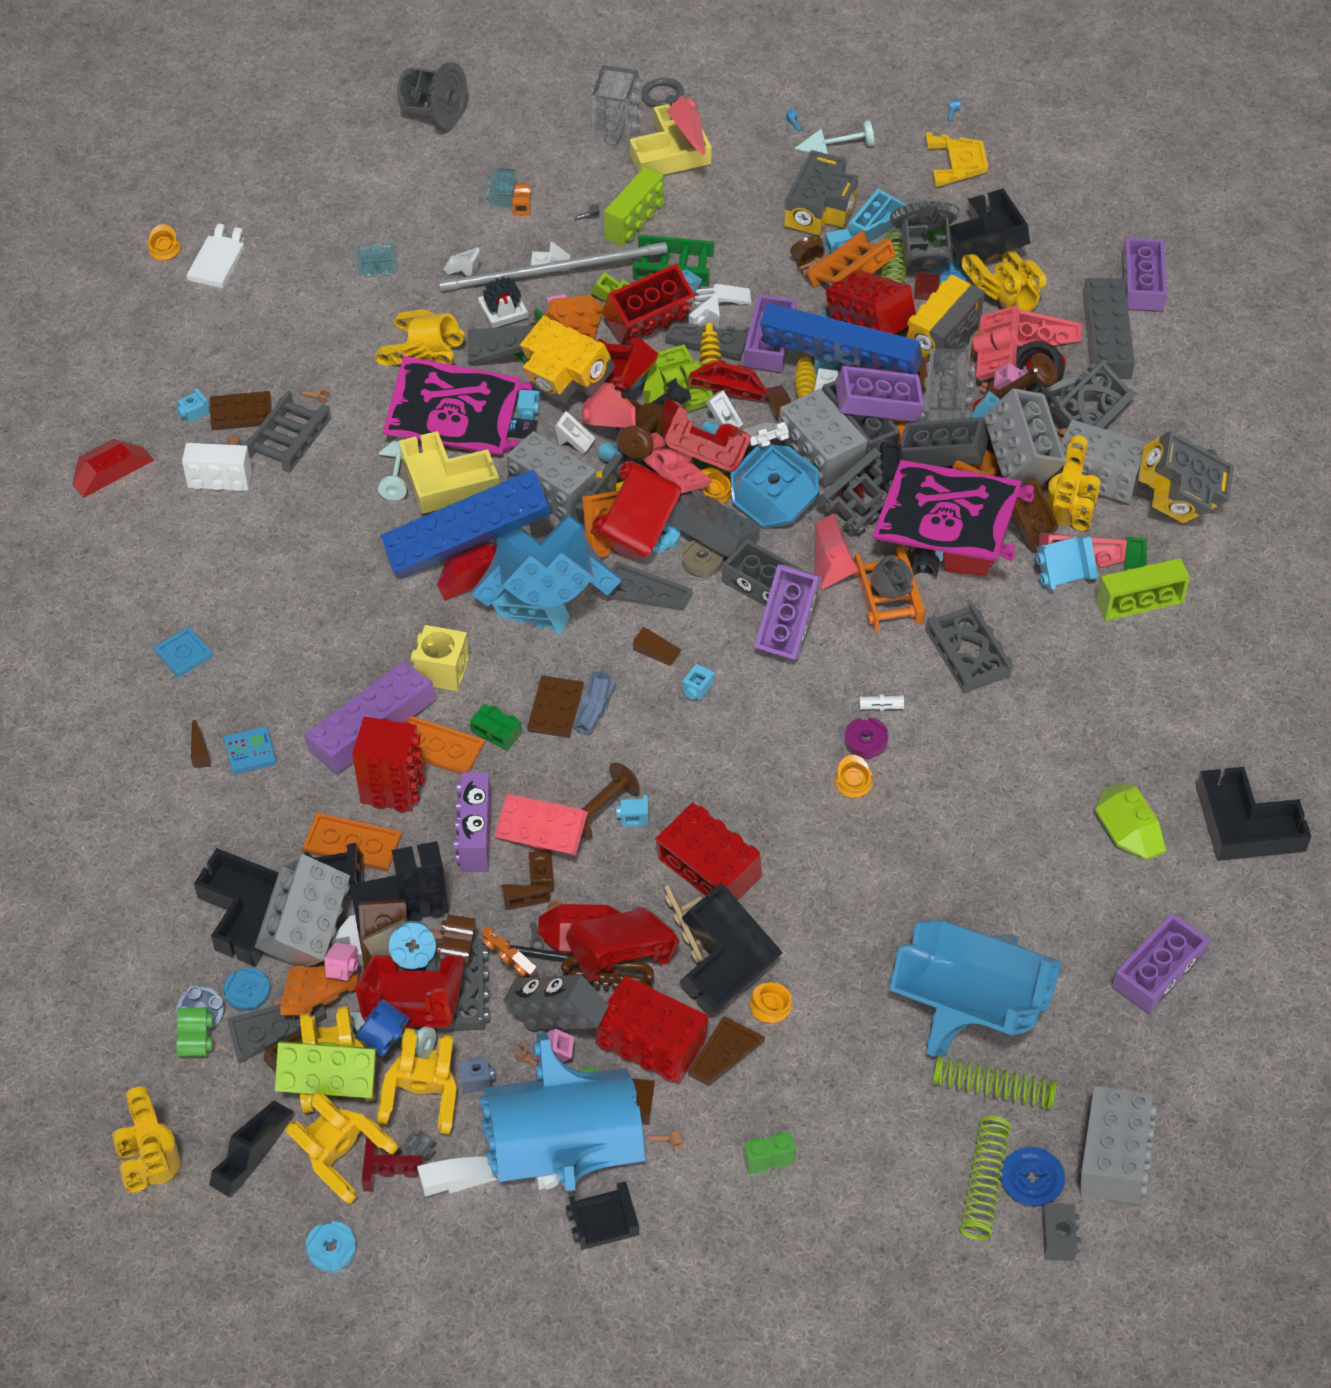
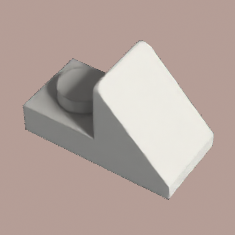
(555, 254)
(465, 262)
(706, 313)
(723, 410)
(572, 431)
(349, 935)

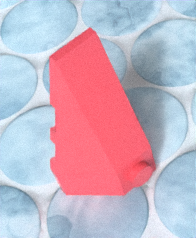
(689, 121)
(1047, 328)
(608, 408)
(1105, 550)
(832, 552)

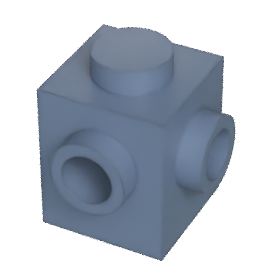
(475, 1074)

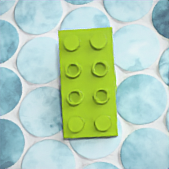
(678, 364)
(325, 1069)

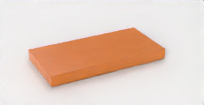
(447, 747)
(332, 834)

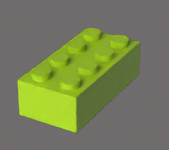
(634, 206)
(1142, 589)

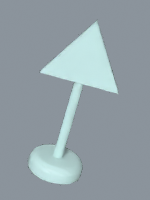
(817, 142)
(392, 486)
(425, 1036)

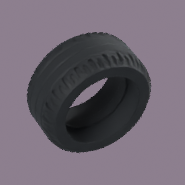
(1027, 350)

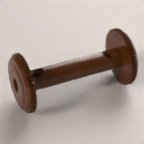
(1042, 370)
(637, 440)
(622, 779)

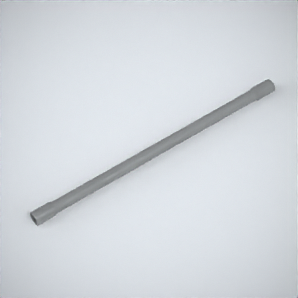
(650, 250)

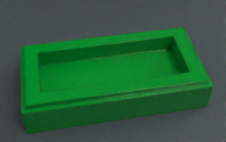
(1135, 553)

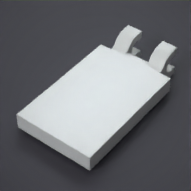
(217, 258)
(765, 431)

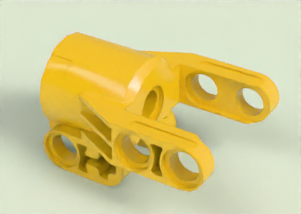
(1011, 283)
(427, 338)
(1068, 488)
(339, 1034)
(421, 1077)
(333, 1137)
(149, 1139)

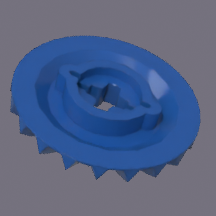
(1043, 1165)

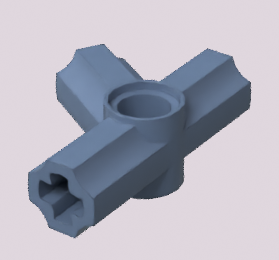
(594, 702)

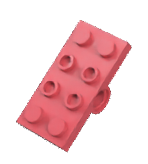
(996, 341)
(675, 466)
(541, 824)

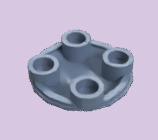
(202, 997)

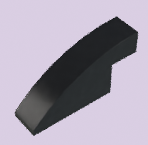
(249, 1147)

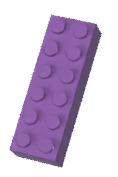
(393, 697)

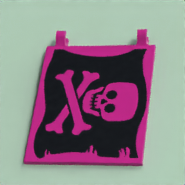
(459, 402)
(950, 510)

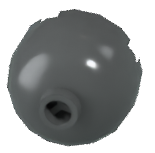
(892, 578)

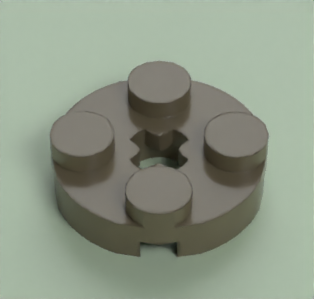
(697, 566)

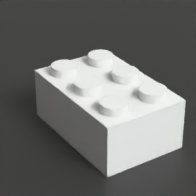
(217, 466)

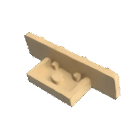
(689, 936)

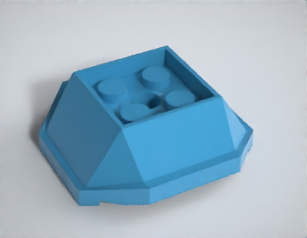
(776, 503)

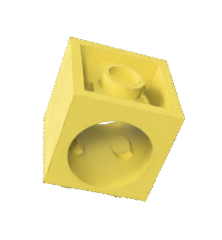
(444, 643)

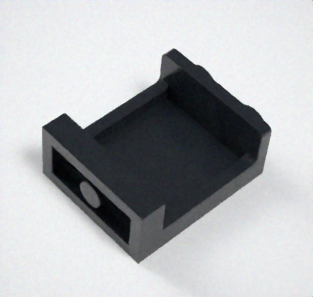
(347, 862)
(603, 1218)

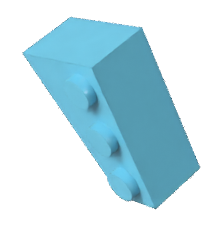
(875, 215)
(514, 609)

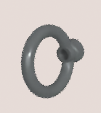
(662, 81)

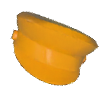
(163, 243)
(719, 487)
(853, 777)
(770, 1002)

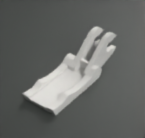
(725, 294)

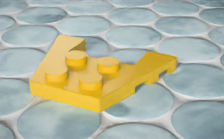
(965, 157)

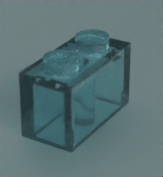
(501, 187)
(376, 259)

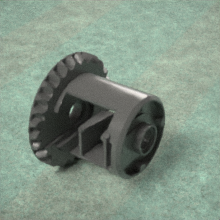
(446, 92)
(915, 222)

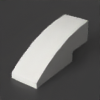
(454, 1174)

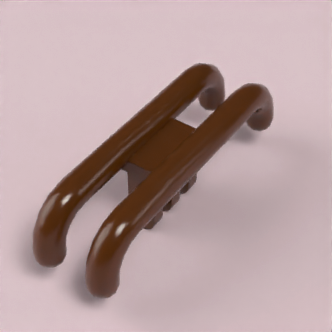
(614, 975)

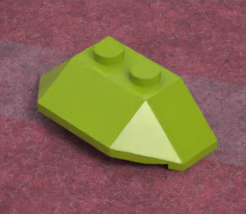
(1130, 821)

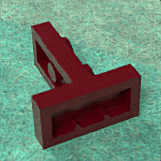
(386, 1165)

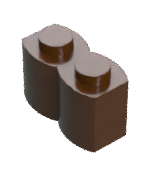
(458, 938)

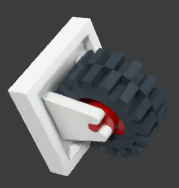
(502, 303)

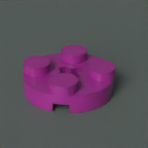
(866, 748)

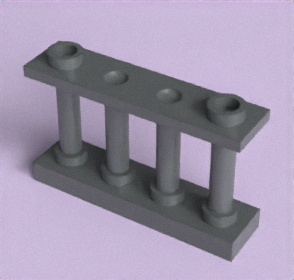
(299, 444)

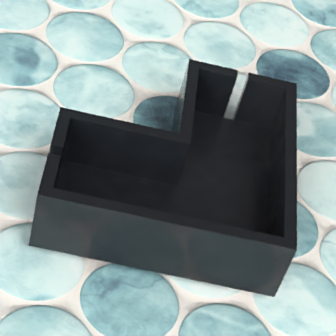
(990, 231)
(1245, 827)
(420, 886)
(245, 893)
(736, 945)

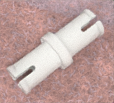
(881, 702)

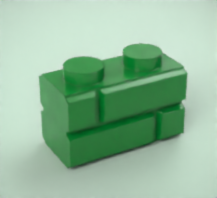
(496, 726)

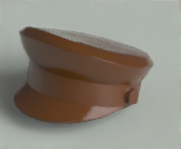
(807, 249)

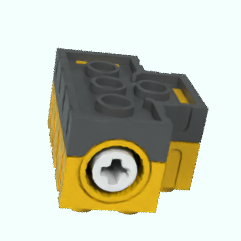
(821, 194)
(947, 316)
(564, 361)
(1184, 477)

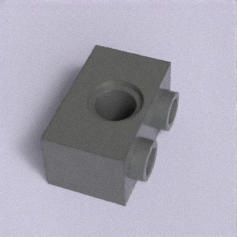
(1058, 1246)

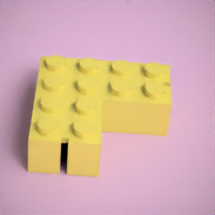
(668, 148)
(444, 480)

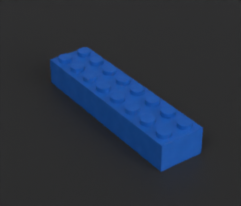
(839, 340)
(466, 524)

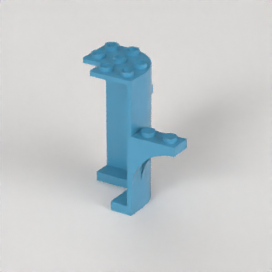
(545, 571)
(973, 980)
(561, 1122)

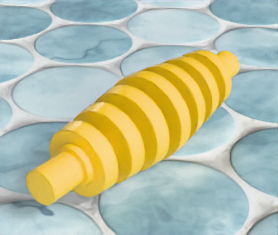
(709, 345)
(805, 376)

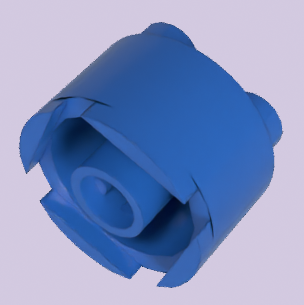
(382, 1027)

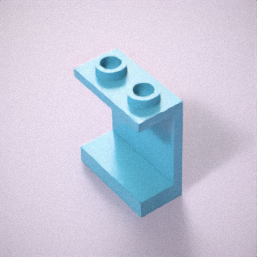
(1066, 561)

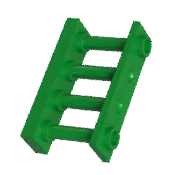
(676, 246)

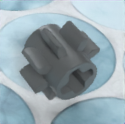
(420, 1145)

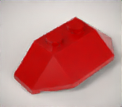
(733, 379)
(108, 464)
(465, 570)
(556, 922)

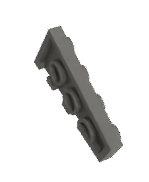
(731, 341)
(495, 343)
(604, 484)
(647, 588)
(264, 1028)

